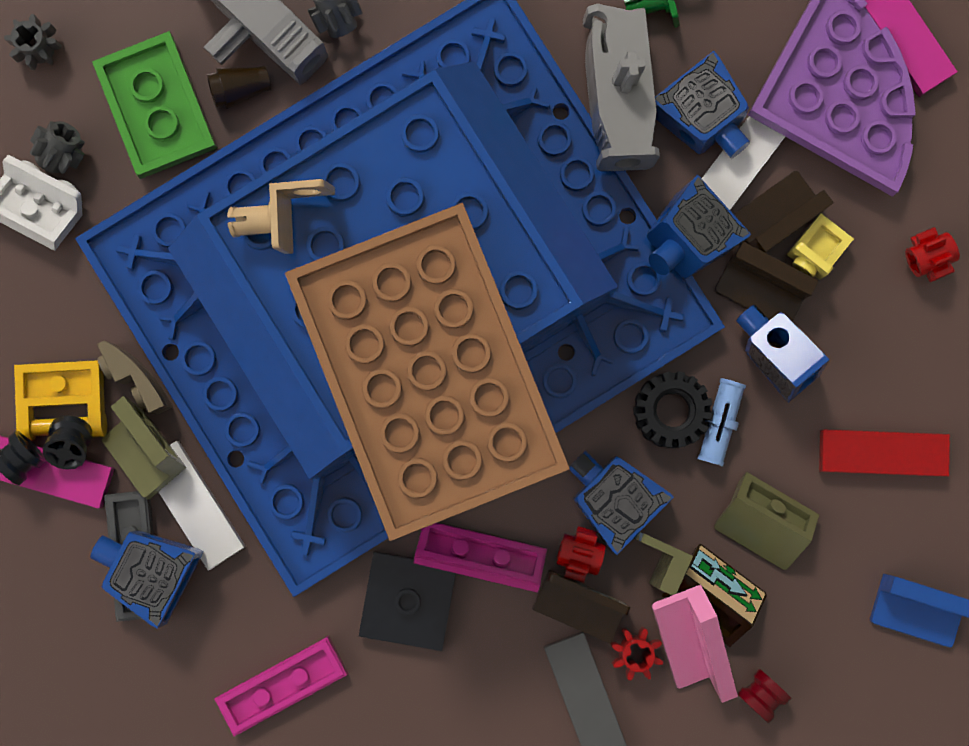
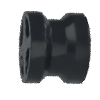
(67, 442)
(19, 458)

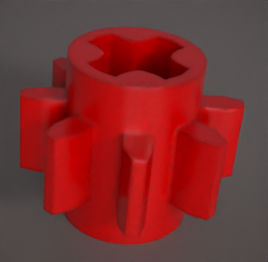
(932, 254)
(580, 554)
(647, 655)

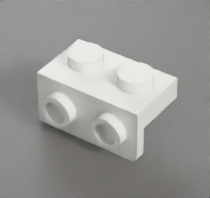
(37, 203)

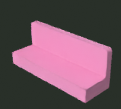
(694, 641)

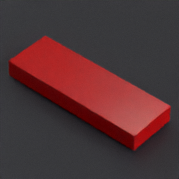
(884, 452)

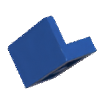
(918, 610)

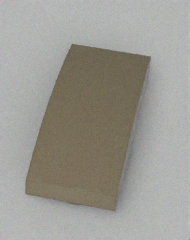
(125, 368)

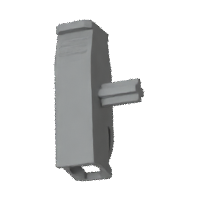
(274, 31)
(620, 88)

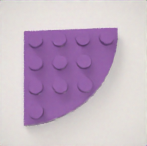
(843, 93)

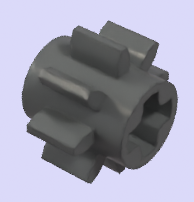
(335, 16)
(21, 36)
(57, 147)

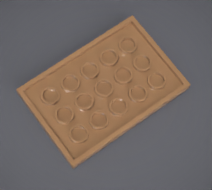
(426, 371)

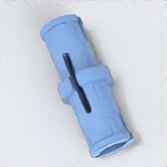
(730, 393)

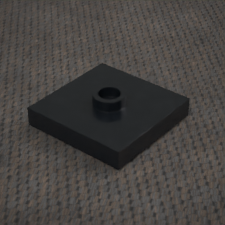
(406, 602)

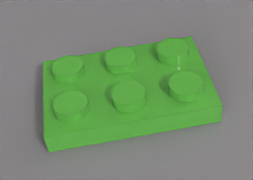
(154, 105)

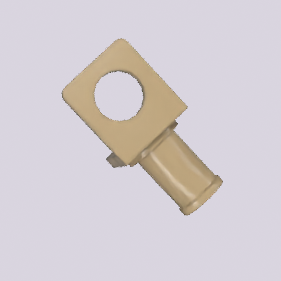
(277, 215)

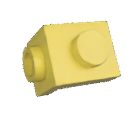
(819, 247)

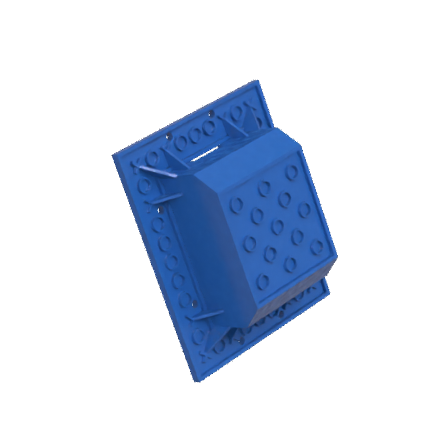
(401, 136)

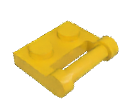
(59, 386)

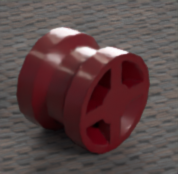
(764, 695)

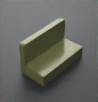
(141, 449)
(767, 522)
(670, 567)

